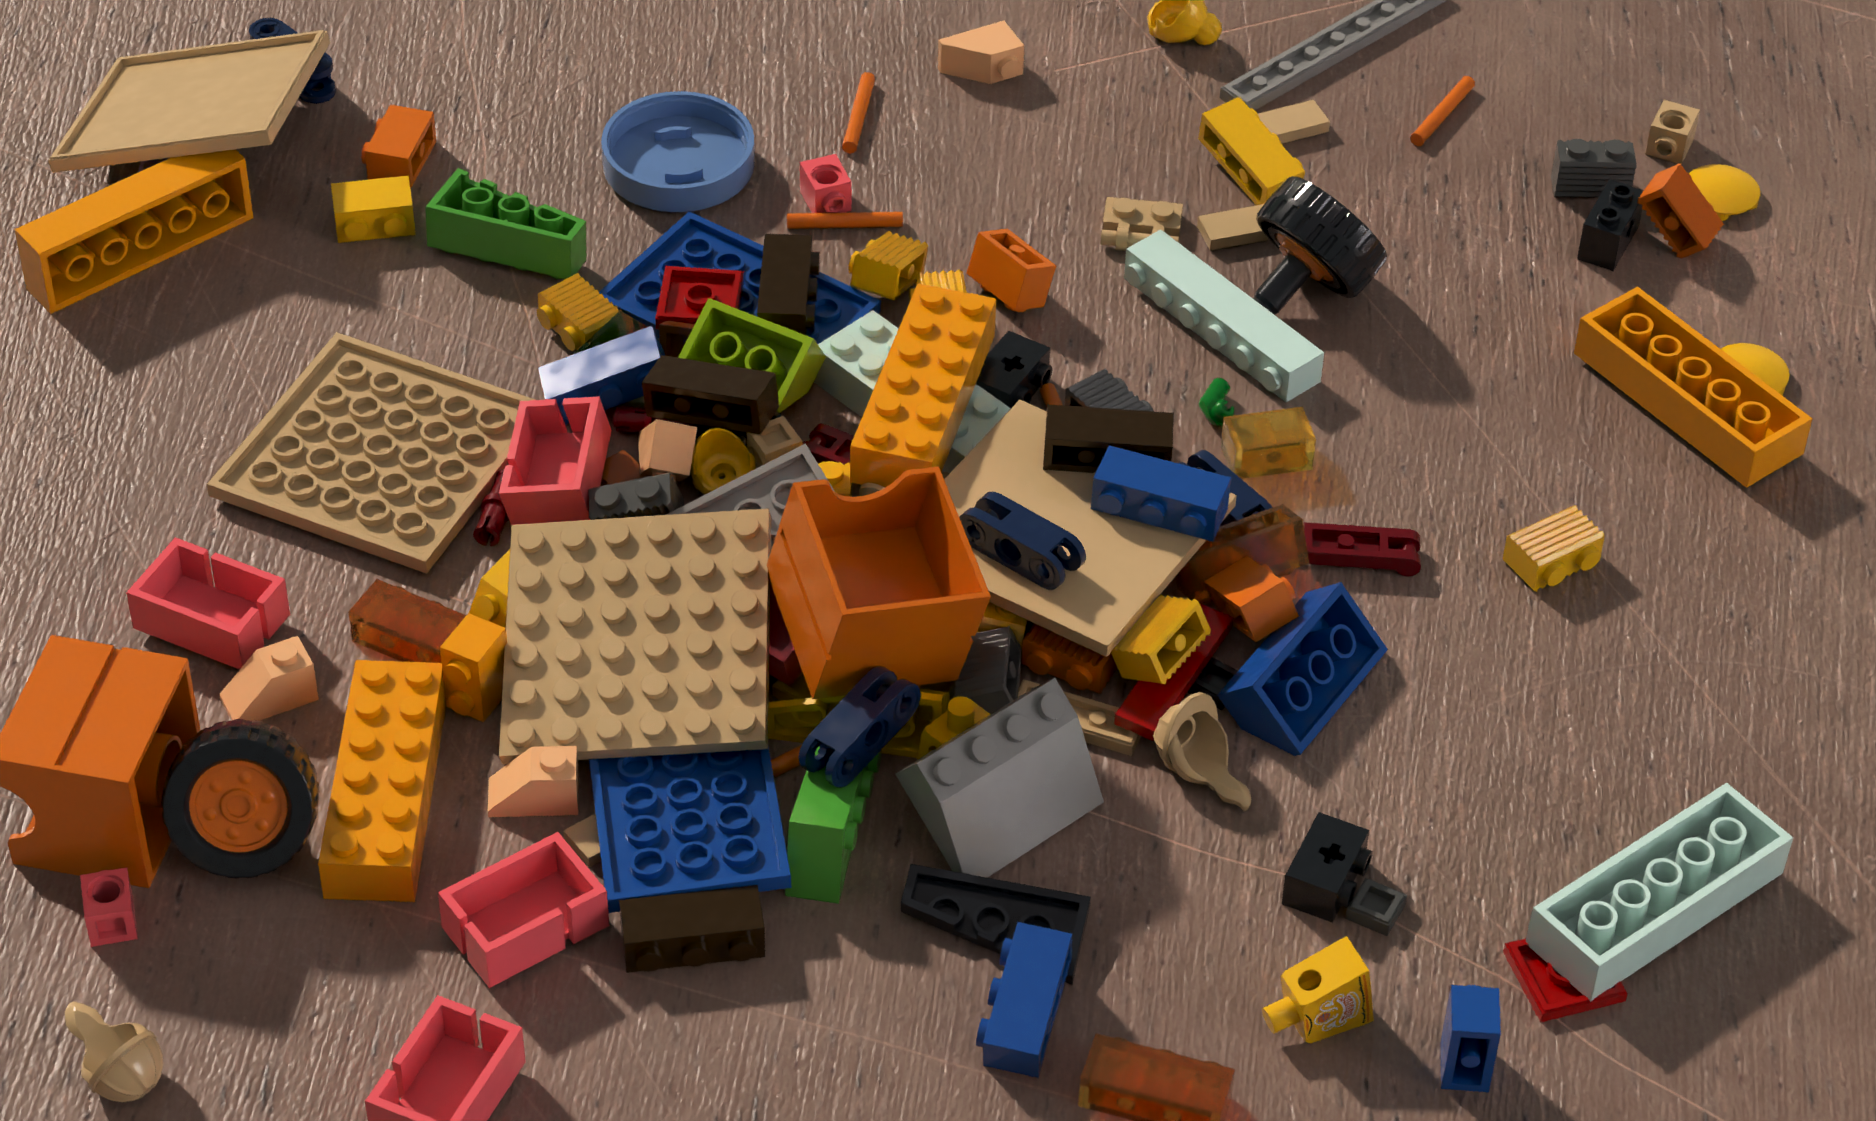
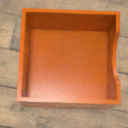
(877, 582)
(94, 756)

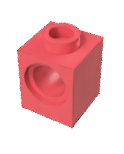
(825, 185)
(108, 907)

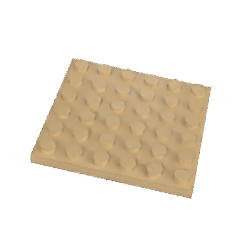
(374, 452)
(638, 635)

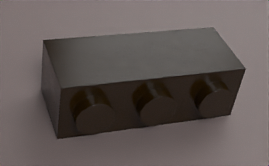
(787, 281)
(710, 394)
(1080, 435)
(692, 928)

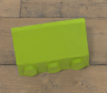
(747, 341)

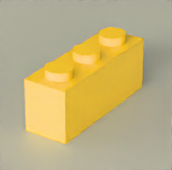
(1247, 149)

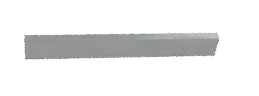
(1323, 50)

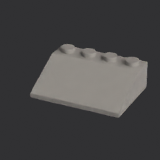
(1005, 782)

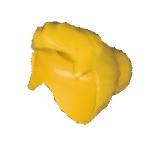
(1183, 20)
(718, 455)

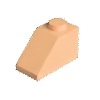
(982, 54)
(666, 449)
(271, 682)
(536, 784)

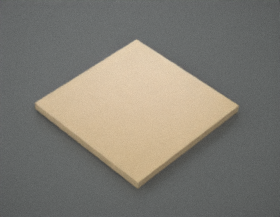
(191, 101)
(1124, 560)

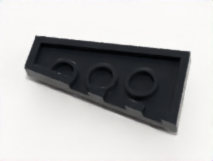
(989, 908)

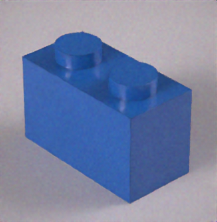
(1470, 1038)

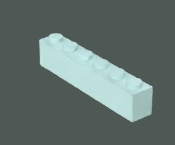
(1224, 315)

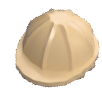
(1197, 748)
(118, 1059)

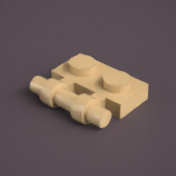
(1132, 220)

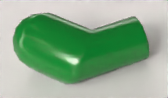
(1213, 403)

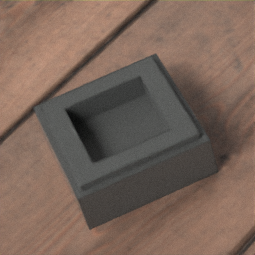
(1376, 906)

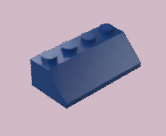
(1304, 670)

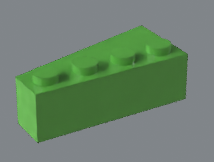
(504, 228)
(825, 832)

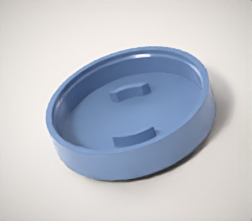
(678, 151)

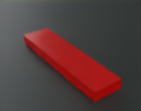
(1151, 700)

